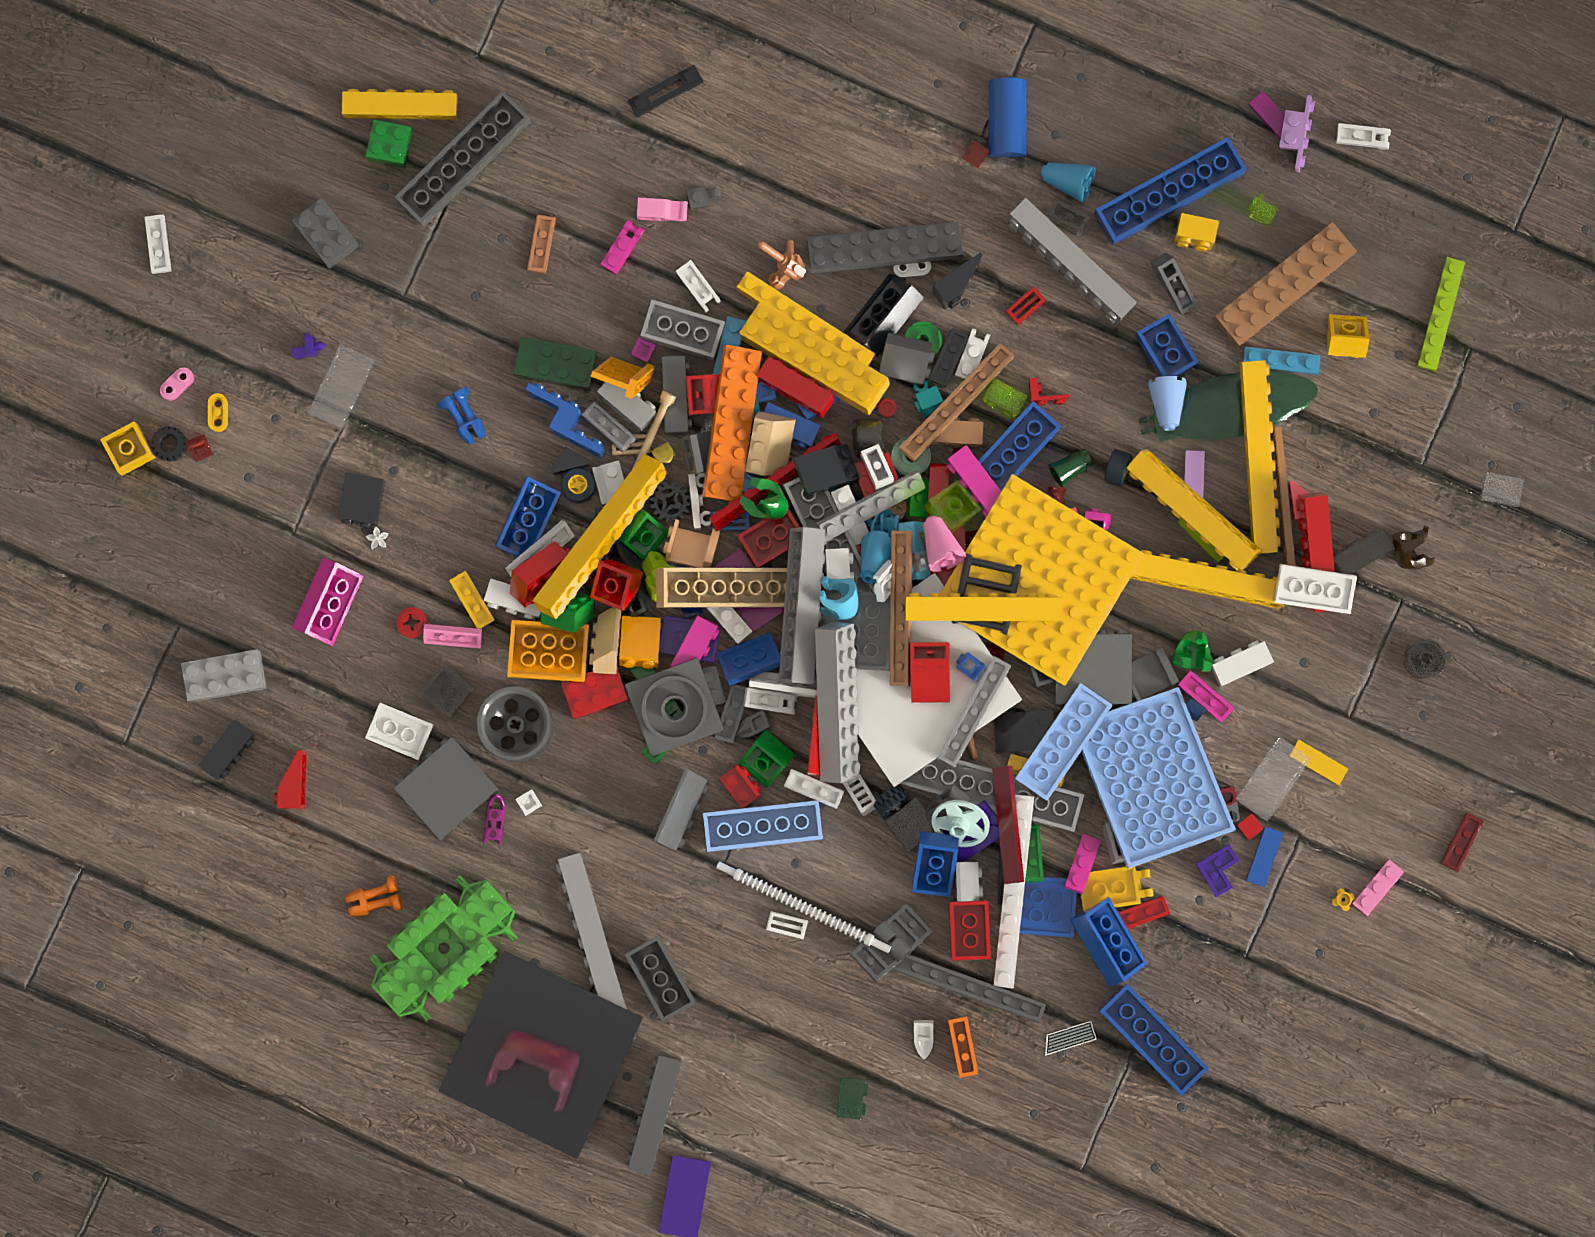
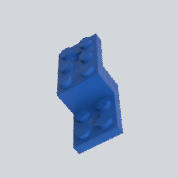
(565, 419)

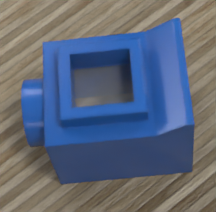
(970, 666)

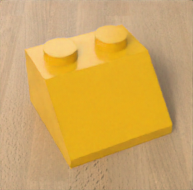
(1347, 336)

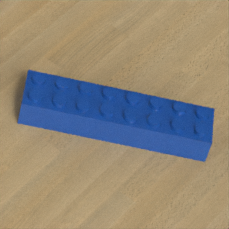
(1170, 191)

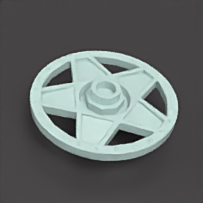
(960, 822)

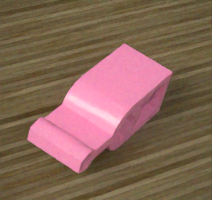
(661, 210)

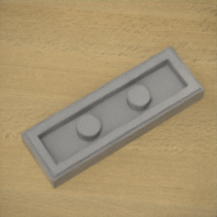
(608, 427)

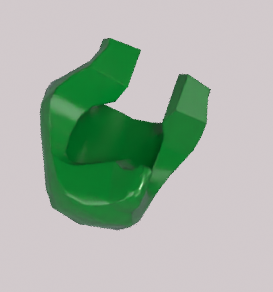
(773, 506)
(1193, 652)

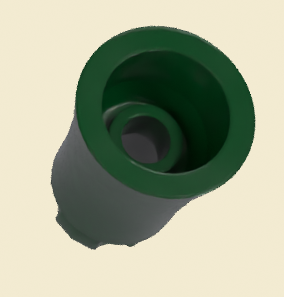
(1070, 467)

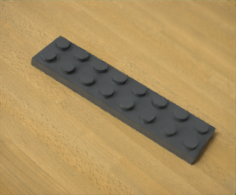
(884, 247)

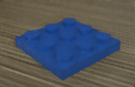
(1048, 908)

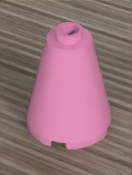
(941, 545)

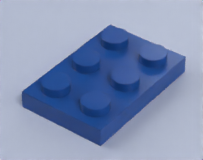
(749, 659)

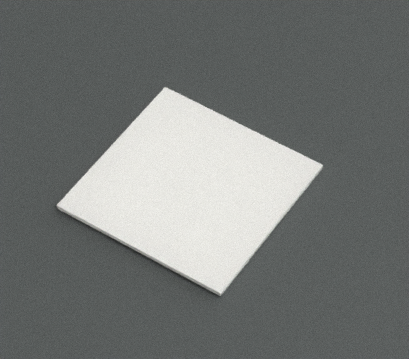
(910, 734)

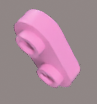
(177, 384)

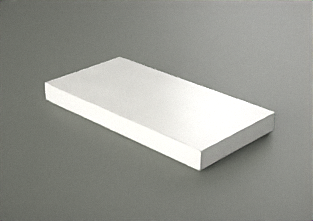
(1315, 588)

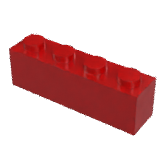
(796, 387)

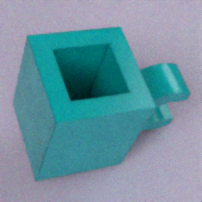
(927, 399)

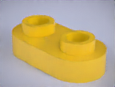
(217, 413)

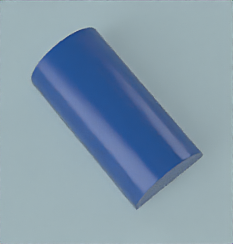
(1008, 117)
(527, 517)

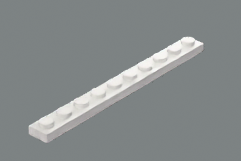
(1013, 903)

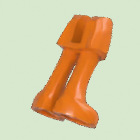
(363, 896)

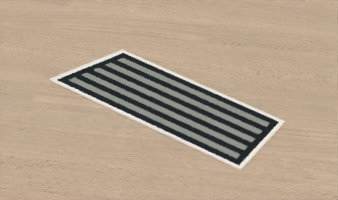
(1069, 1037)

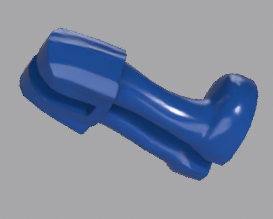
(463, 427)

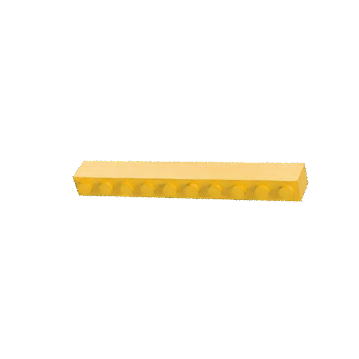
(1258, 455)
(600, 536)

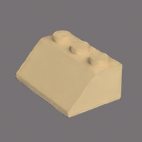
(769, 443)
(606, 642)

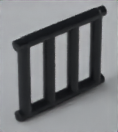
(1011, 589)

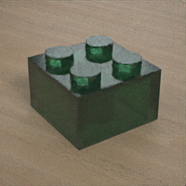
(851, 1097)

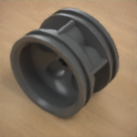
(495, 707)

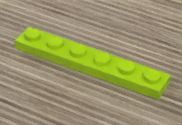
(1441, 314)

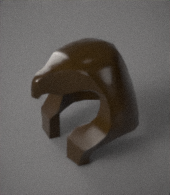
(1404, 549)

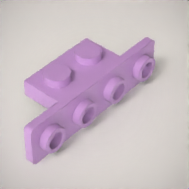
(1294, 131)

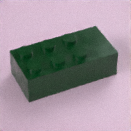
(555, 363)

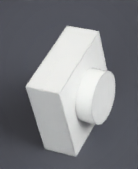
(528, 802)

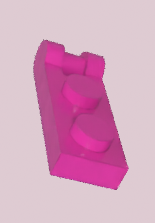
(622, 248)

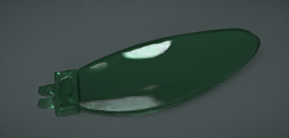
(1216, 411)

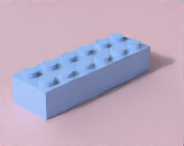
(762, 826)

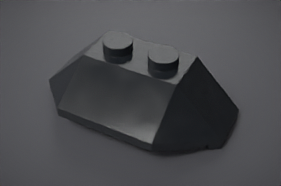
(624, 555)

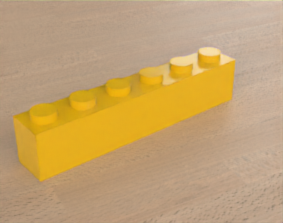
(400, 104)

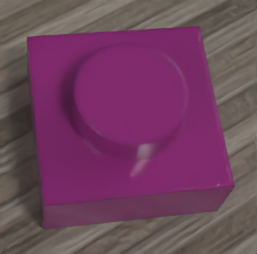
(643, 350)

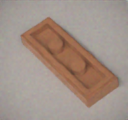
(541, 244)

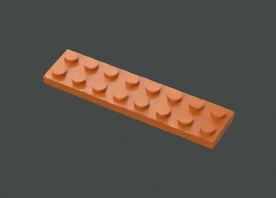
(732, 423)

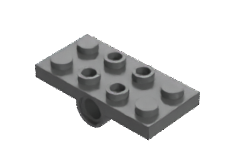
(902, 932)

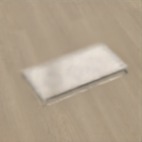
(341, 386)
(1273, 778)

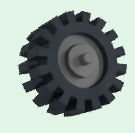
(891, 801)

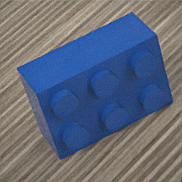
(1166, 347)
(935, 864)

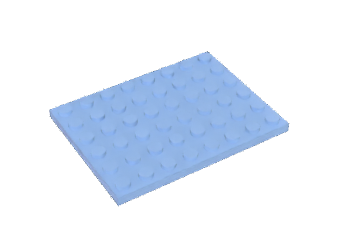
(1155, 779)

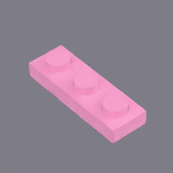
(452, 636)
(1377, 887)

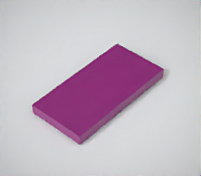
(753, 617)

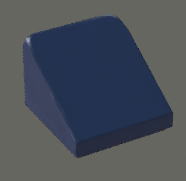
(1195, 709)

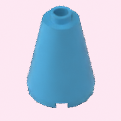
(1070, 178)
(874, 554)

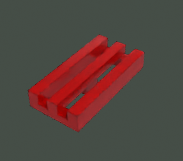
(1020, 300)

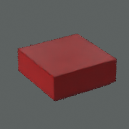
(1250, 826)

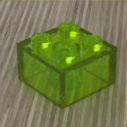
(953, 506)

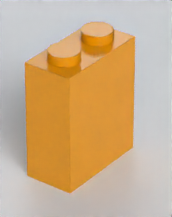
(640, 642)

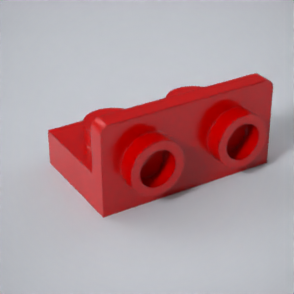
(740, 786)

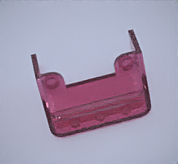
(540, 1053)

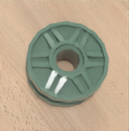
(905, 467)

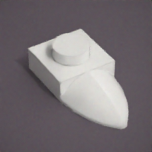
(923, 1037)

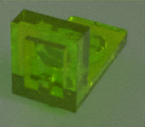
(1262, 210)

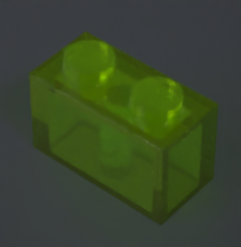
(1004, 398)

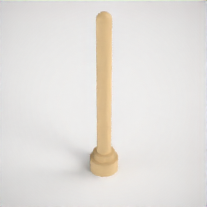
(666, 400)

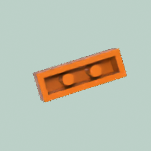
(962, 1047)

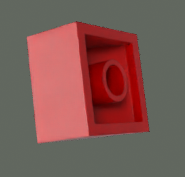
(615, 583)

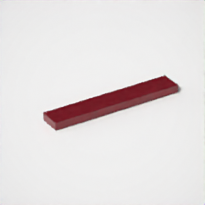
(1008, 825)

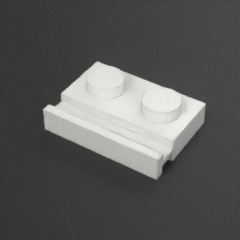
(608, 479)
(882, 587)

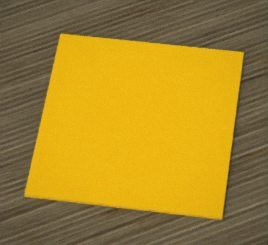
(1058, 556)

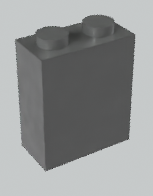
(906, 358)

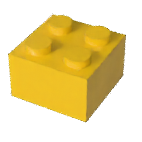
(1195, 232)
(128, 448)

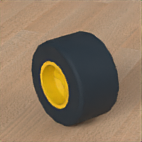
(1117, 467)
(578, 485)

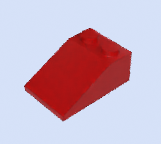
(293, 785)

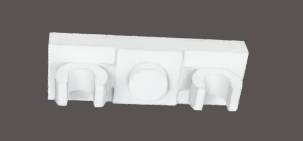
(697, 501)

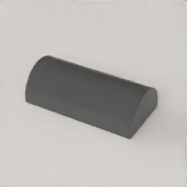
(660, 978)

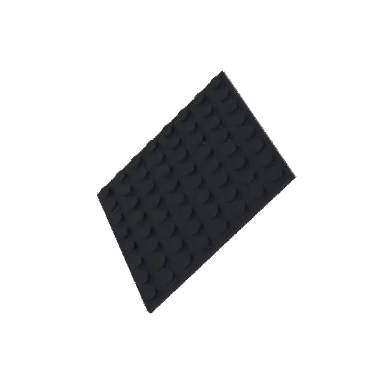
(557, 1012)

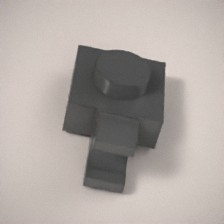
(700, 197)

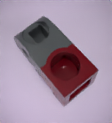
(1230, 799)

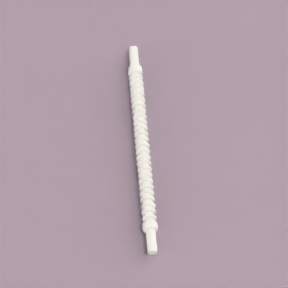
(808, 909)

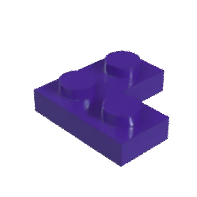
(1213, 867)

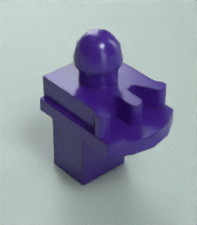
(310, 349)

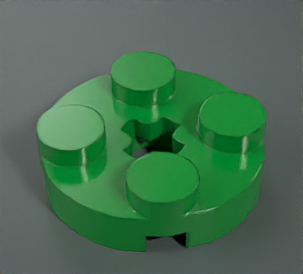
(928, 331)

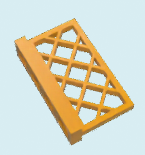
(624, 375)

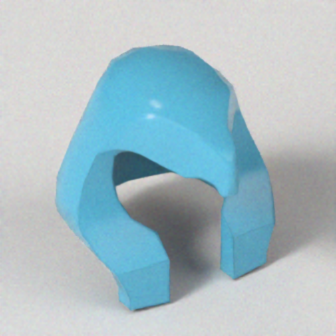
(845, 606)

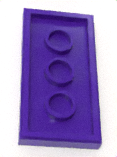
(684, 1197)

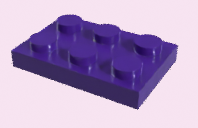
(965, 853)

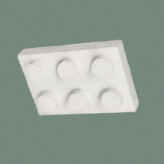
(399, 731)

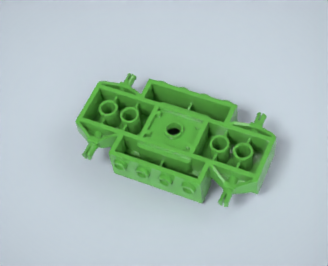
(420, 964)

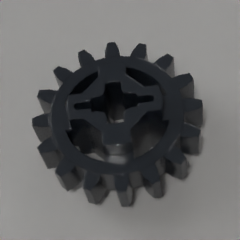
(664, 513)

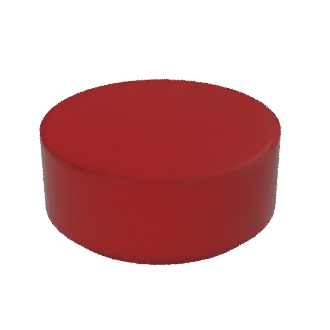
(887, 407)

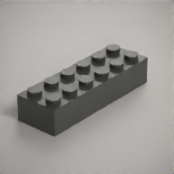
(655, 1113)

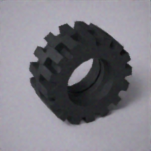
(177, 452)

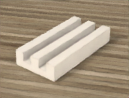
(802, 929)

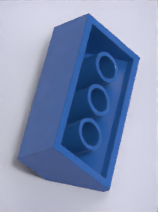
(1109, 942)

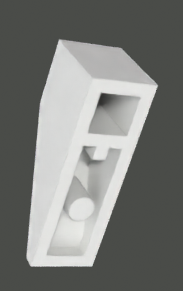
(843, 498)

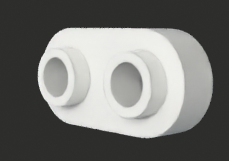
(912, 270)

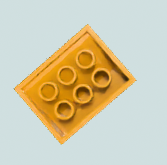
(547, 652)

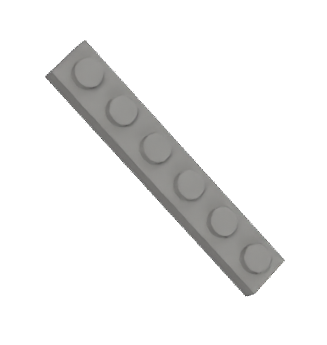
(872, 505)
(974, 711)

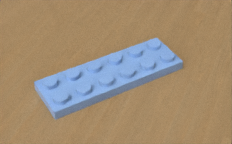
(1063, 741)

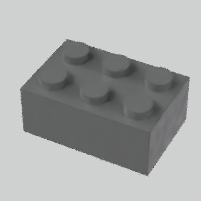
(325, 233)

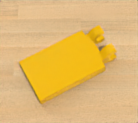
(1118, 884)

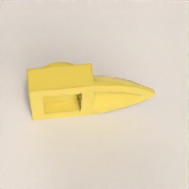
(663, 453)

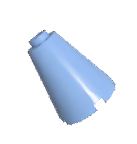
(1168, 400)

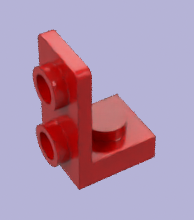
(1035, 389)

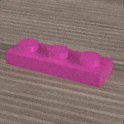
(1205, 696)
(1082, 864)

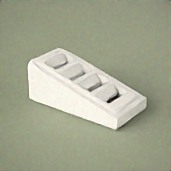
(868, 808)

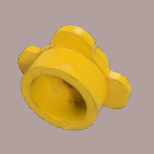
(1348, 899)

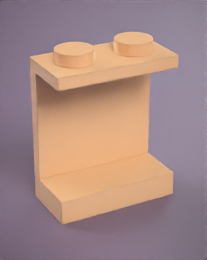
(690, 547)

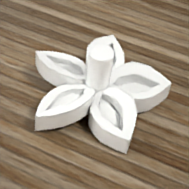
(377, 538)

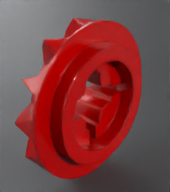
(403, 618)

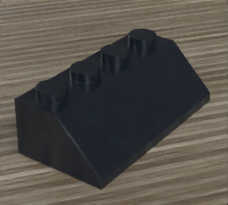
(884, 313)

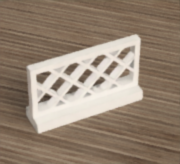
(770, 682)

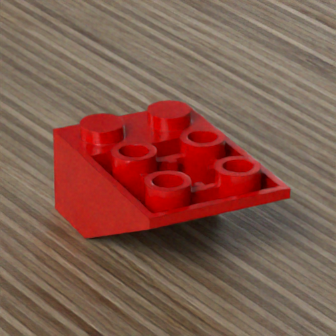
(702, 393)
(930, 672)

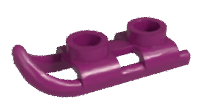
(494, 815)

